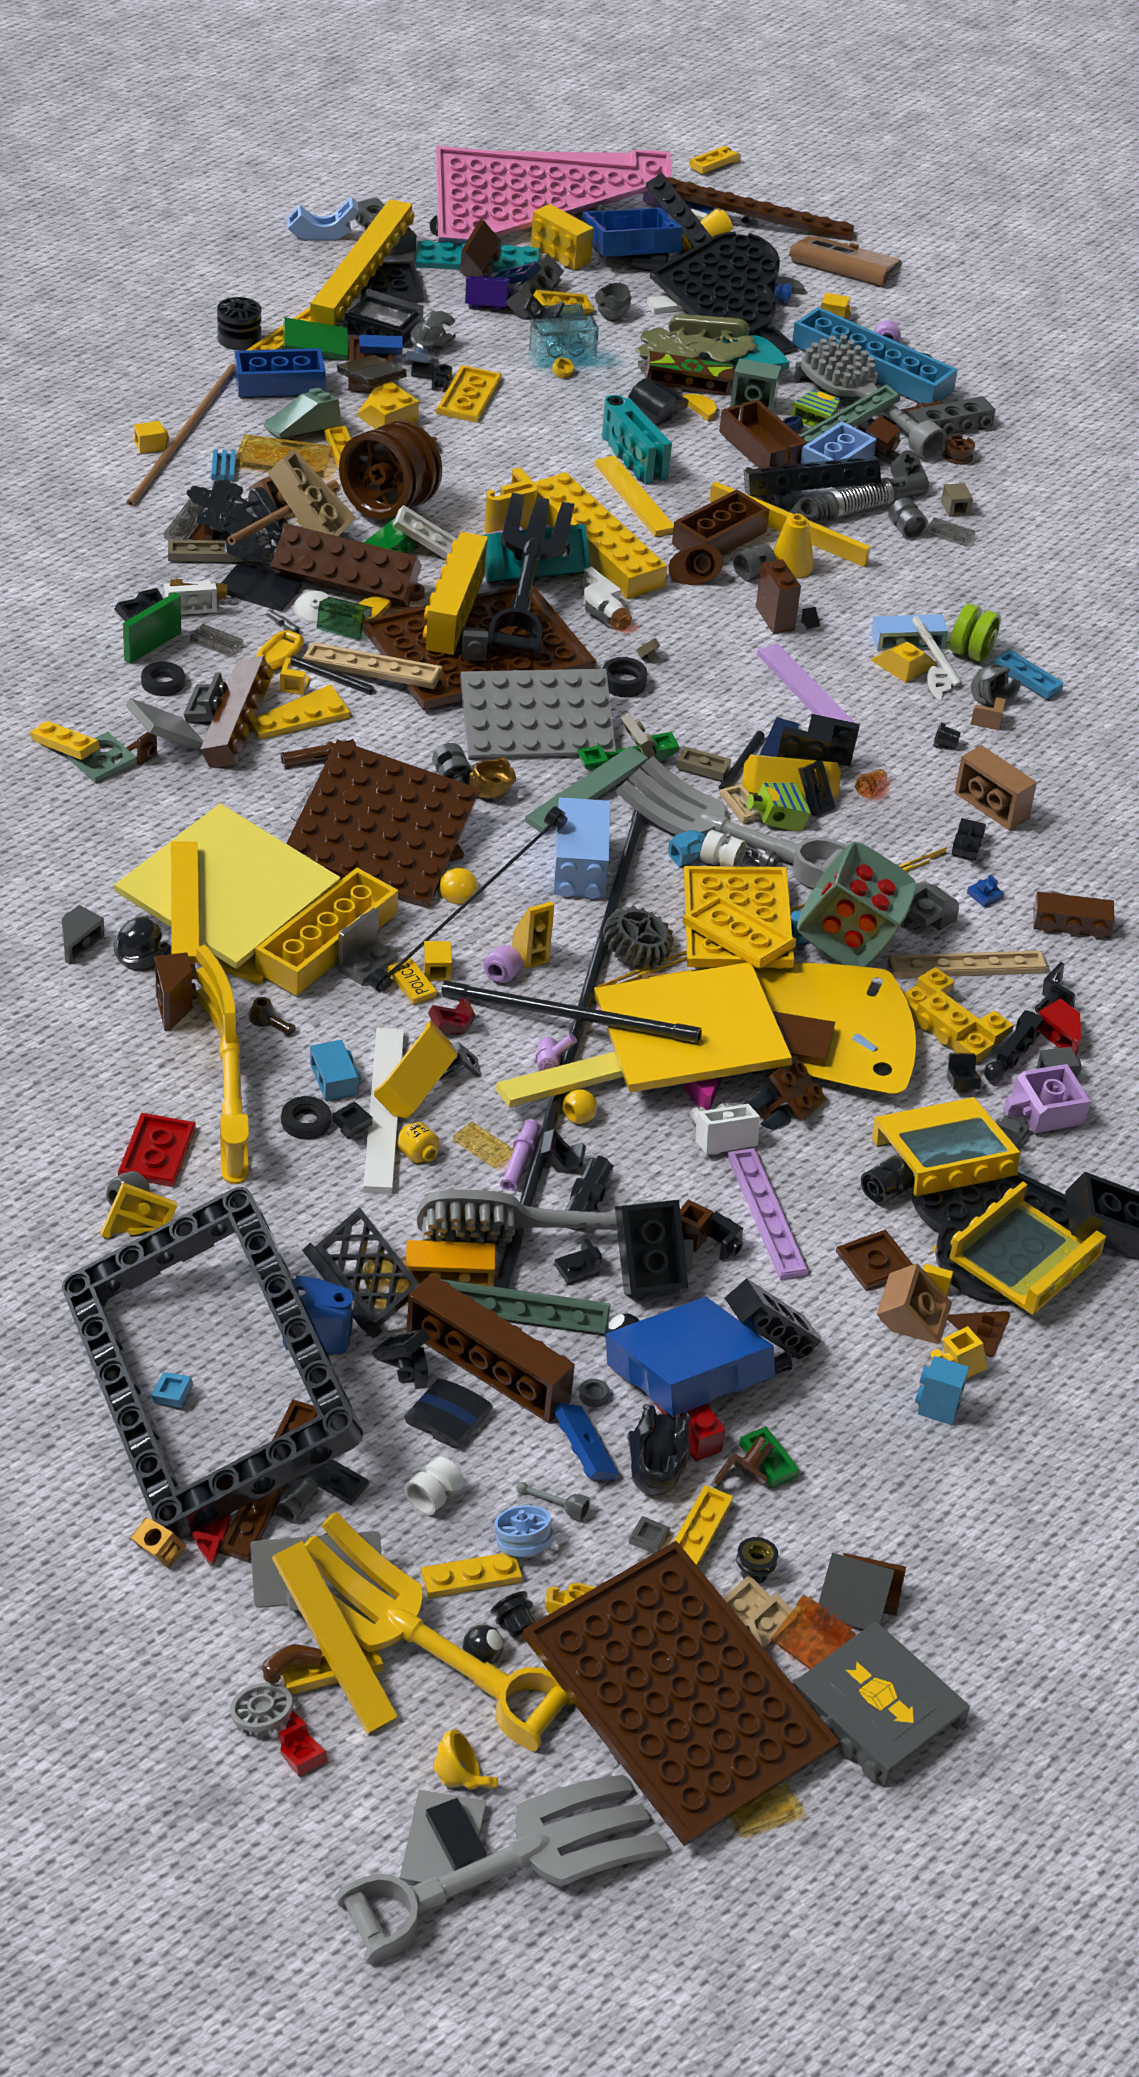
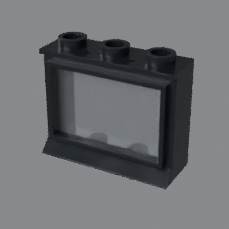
(383, 316)

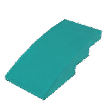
(765, 353)

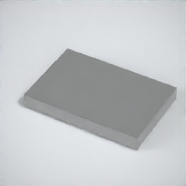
(165, 724)
(423, 1853)

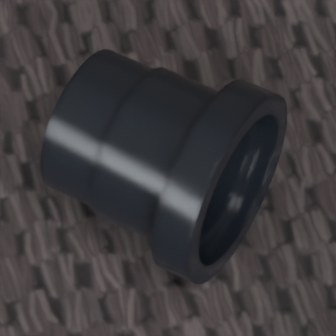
(946, 736)

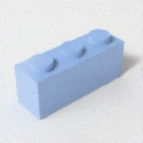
(896, 630)

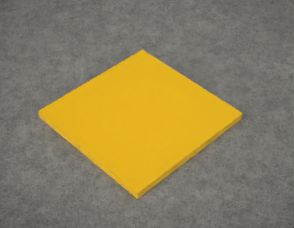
(723, 1001)

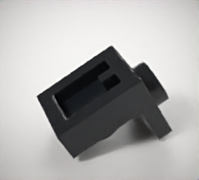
(580, 1264)

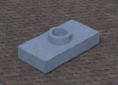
(420, 355)

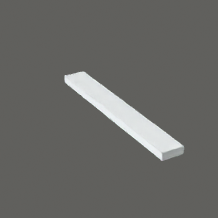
(382, 1133)

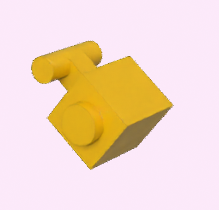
(837, 304)
(964, 1349)

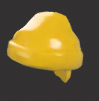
(453, 1751)

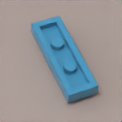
(1029, 674)

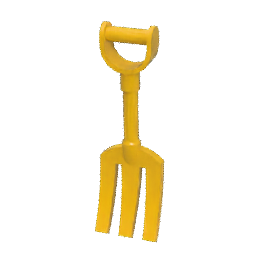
(219, 1004)
(400, 1620)

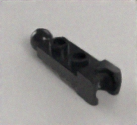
(1018, 1042)

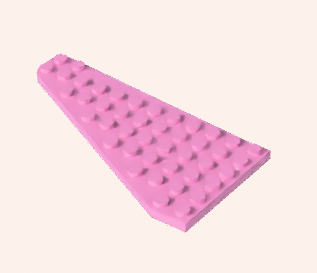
(512, 184)

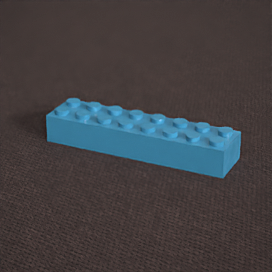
(896, 364)

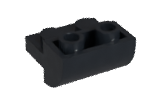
(657, 400)

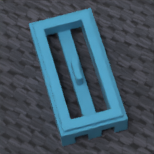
(223, 455)

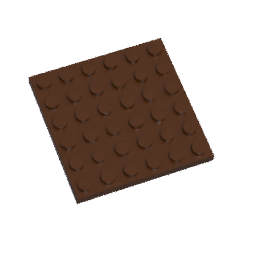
(384, 821)

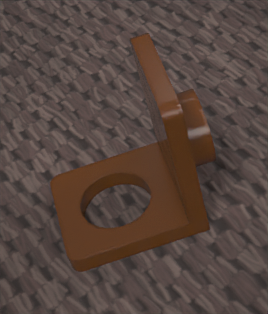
(146, 747)

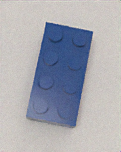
(278, 372)

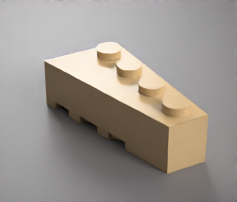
(310, 496)

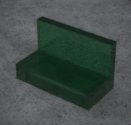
(342, 617)

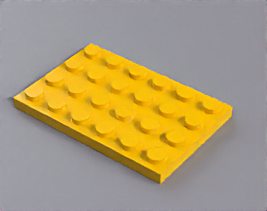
(755, 889)

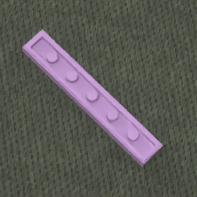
(800, 682)
(767, 1214)

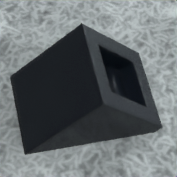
(810, 618)

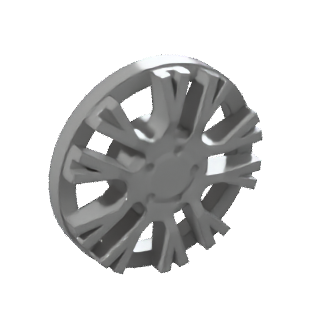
(261, 1708)

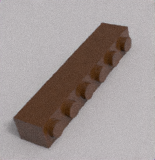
(236, 712)

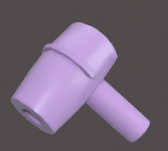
(549, 1051)

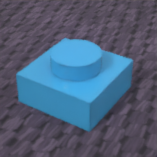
(172, 1389)

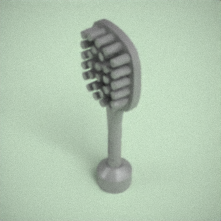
(853, 374)
(495, 1216)

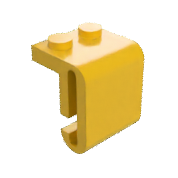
(497, 507)

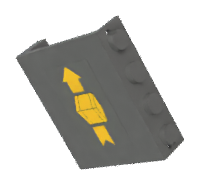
(880, 1701)

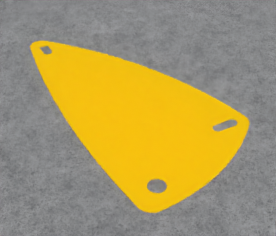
(841, 996)

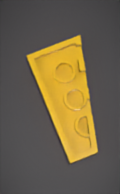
(302, 713)

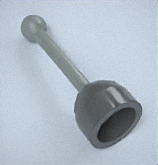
(575, 1505)

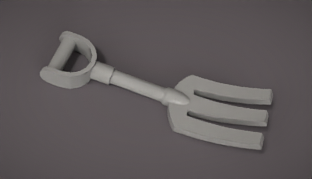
(683, 808)
(535, 1847)

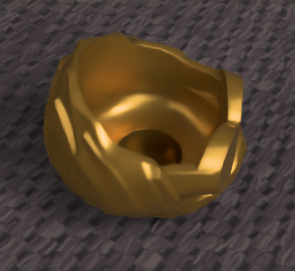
(493, 777)

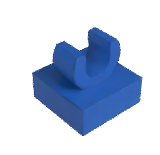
(986, 891)

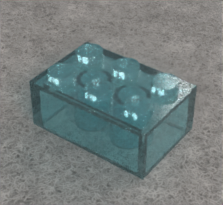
(563, 337)

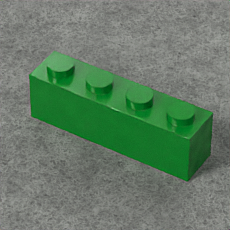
(392, 539)

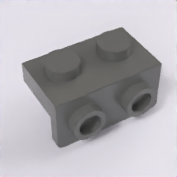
(205, 700)

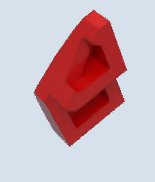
(299, 1747)

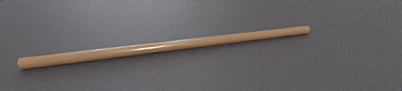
(179, 438)

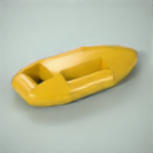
(279, 649)

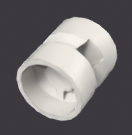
(721, 850)
(434, 1486)

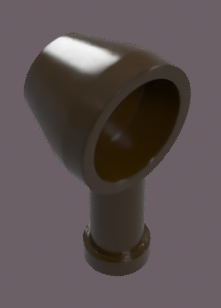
(263, 1014)

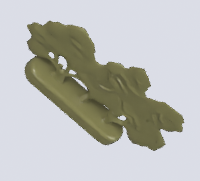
(697, 335)

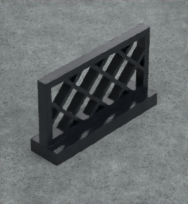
(334, 1273)

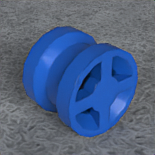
(781, 292)

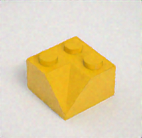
(388, 404)

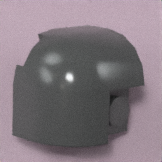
(932, 907)

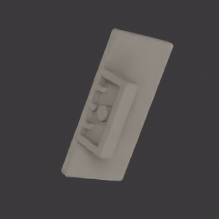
(269, 1586)

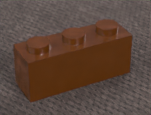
(1073, 914)

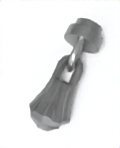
(768, 859)

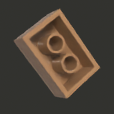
(995, 787)

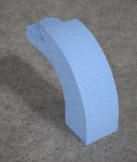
(323, 227)

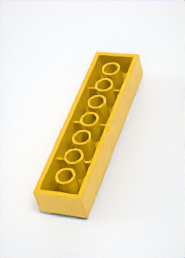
(611, 546)

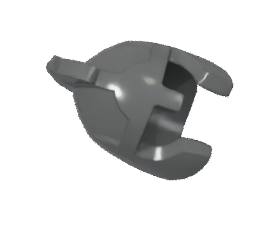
(430, 332)
(993, 683)

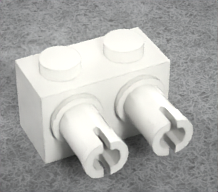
(726, 1128)

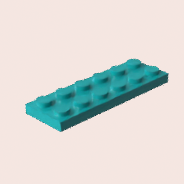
(448, 256)

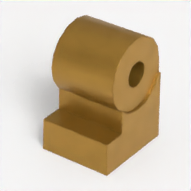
(158, 1542)

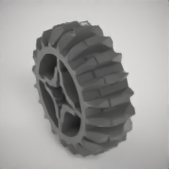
(638, 937)

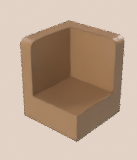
(988, 717)

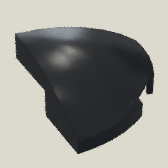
(144, 600)

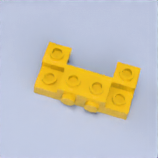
(951, 1021)

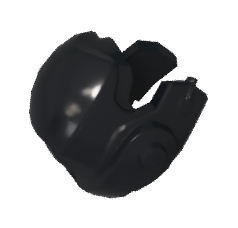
(139, 943)

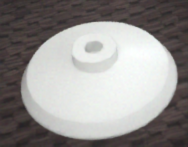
(307, 605)

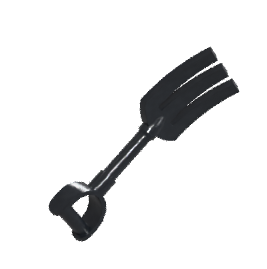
(532, 548)

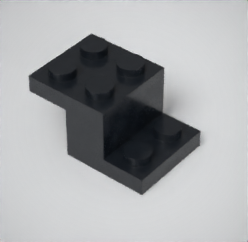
(825, 740)

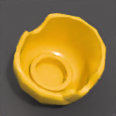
(458, 885)

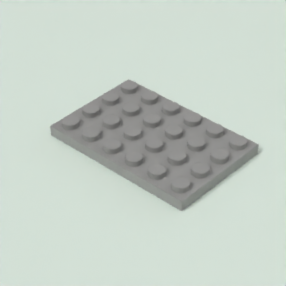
(536, 713)

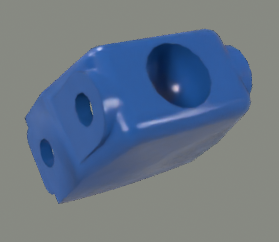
(330, 1310)

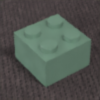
(755, 381)

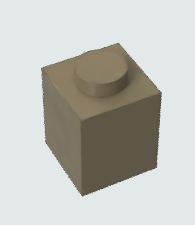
(956, 499)

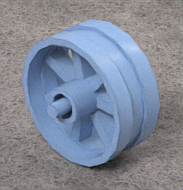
(524, 1530)

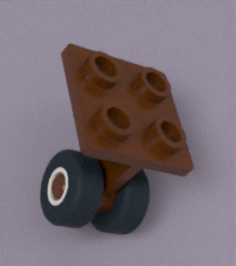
(796, 1089)

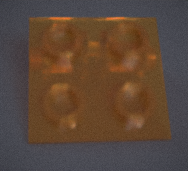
(811, 1633)

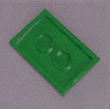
(309, 335)
(152, 628)

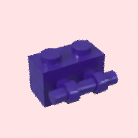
(487, 291)

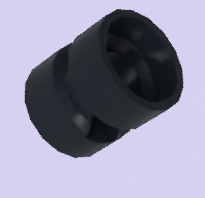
(887, 1180)

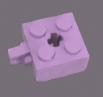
(1048, 1099)

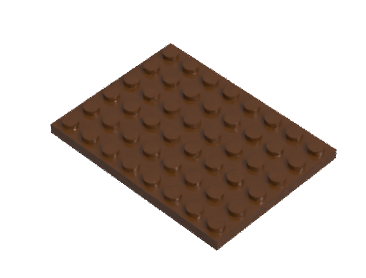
(402, 637)
(680, 1691)

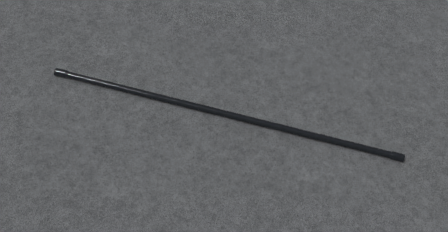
(569, 1056)

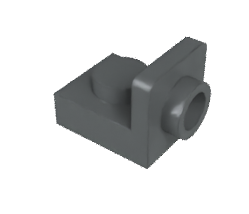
(1013, 1129)

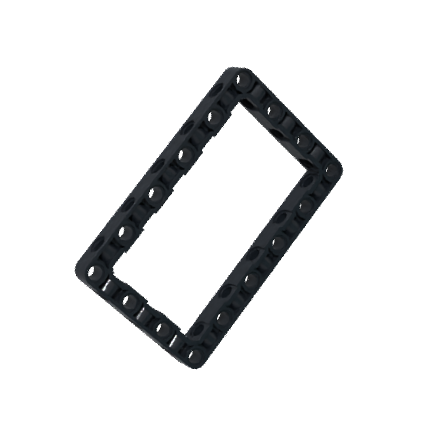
(269, 1466)

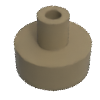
(648, 649)

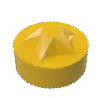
(563, 367)

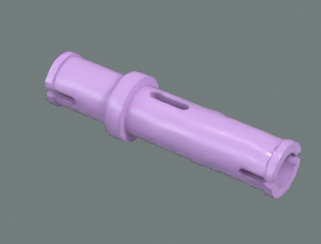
(523, 1147)

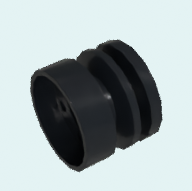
(238, 323)

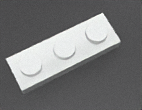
(423, 531)

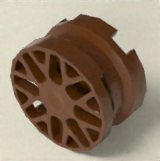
(959, 450)

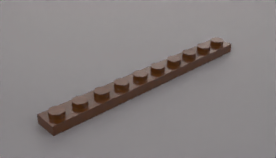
(763, 210)

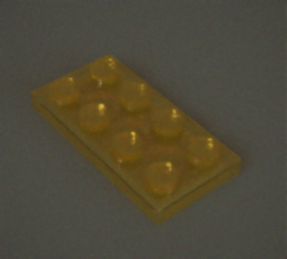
(266, 452)

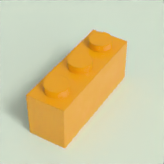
(452, 1261)

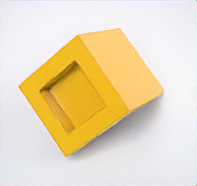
(293, 680)

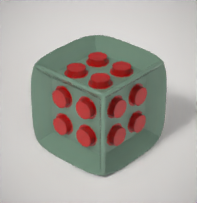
(857, 906)

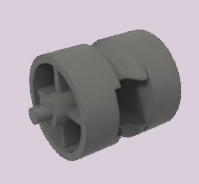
(452, 763)

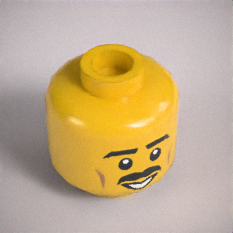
(418, 1142)

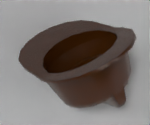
(695, 565)

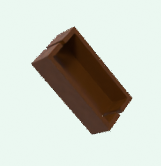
(761, 435)

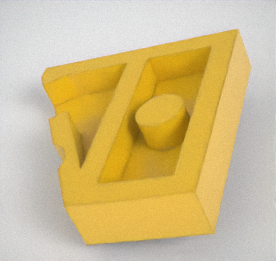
(137, 1212)

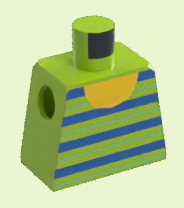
(816, 407)
(780, 805)

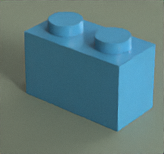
(334, 1070)
(941, 1390)

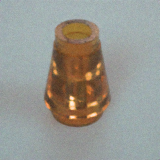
(870, 782)

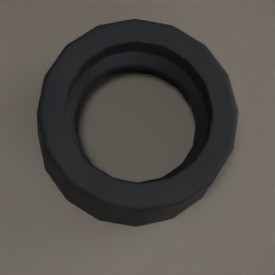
(629, 666)

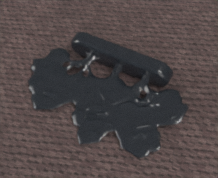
(229, 516)

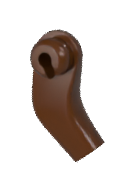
(289, 1658)

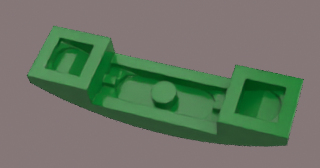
(595, 756)

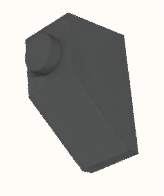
(80, 932)

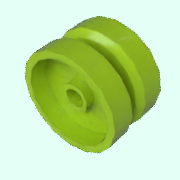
(975, 632)

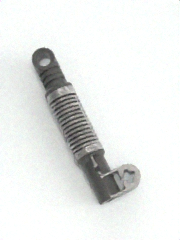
(907, 481)

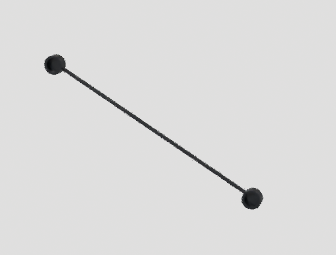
(381, 978)

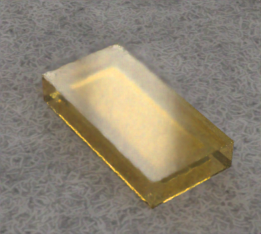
(483, 1144)
(767, 1811)

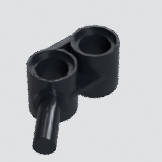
(968, 838)

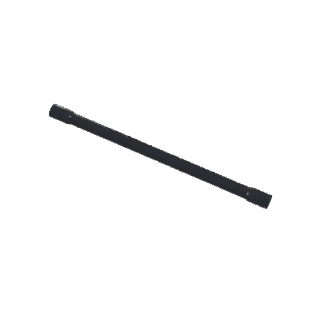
(676, 1031)

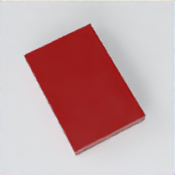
(158, 1148)

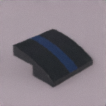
(448, 1412)

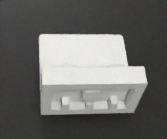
(195, 598)

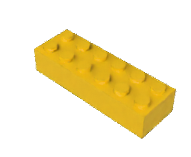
(455, 593)
(310, 942)

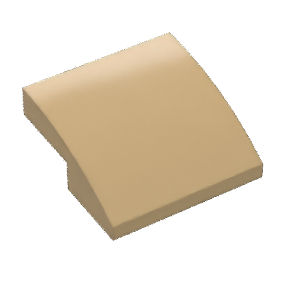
(753, 1602)

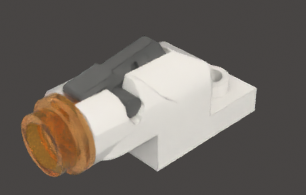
(603, 600)

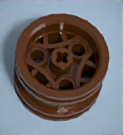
(390, 469)

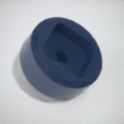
(794, 422)

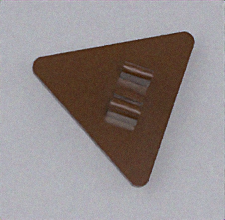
(985, 1325)

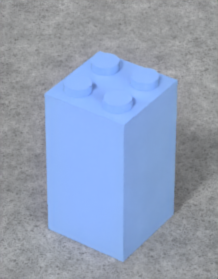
(582, 849)

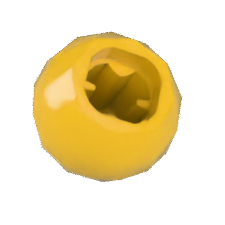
(580, 1106)

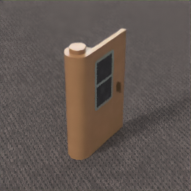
(843, 259)

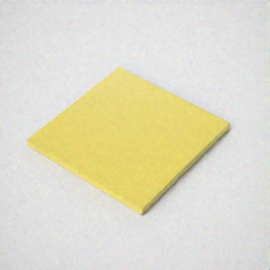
(245, 883)

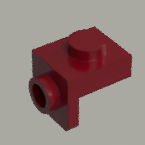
(453, 1020)

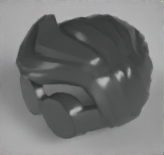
(613, 300)

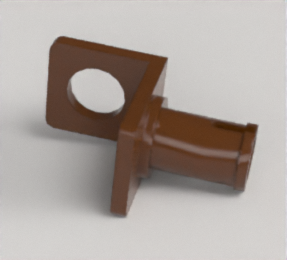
(749, 1464)

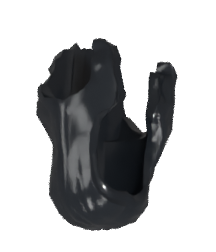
(659, 1451)

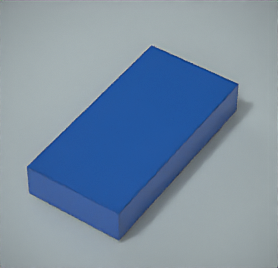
(380, 344)

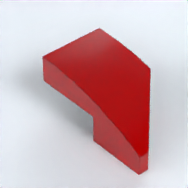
(210, 1538)

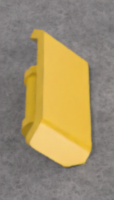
(771, 769)
(416, 1072)

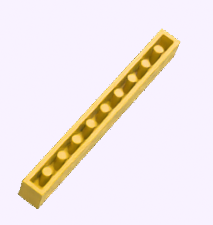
(361, 262)

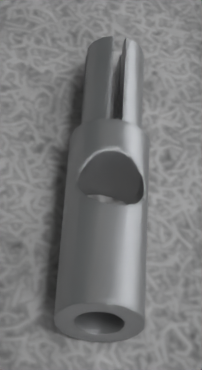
(280, 620)

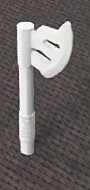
(946, 670)

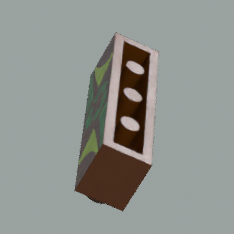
(689, 373)

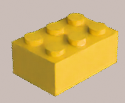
(562, 236)

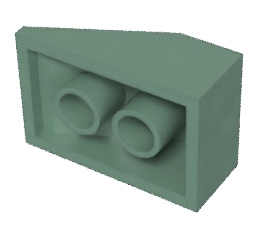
(306, 414)

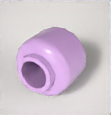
(889, 329)
(503, 964)

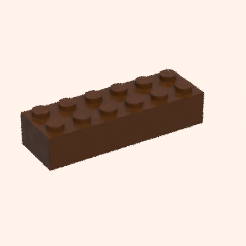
(346, 565)
(490, 1347)

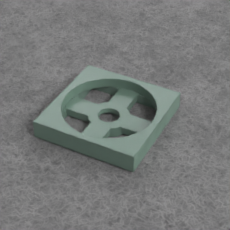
(110, 768)

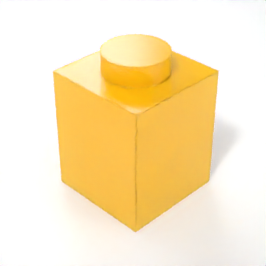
(150, 437)
(437, 960)

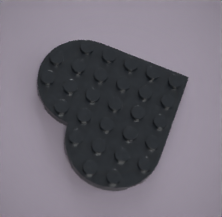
(725, 279)
(955, 1209)

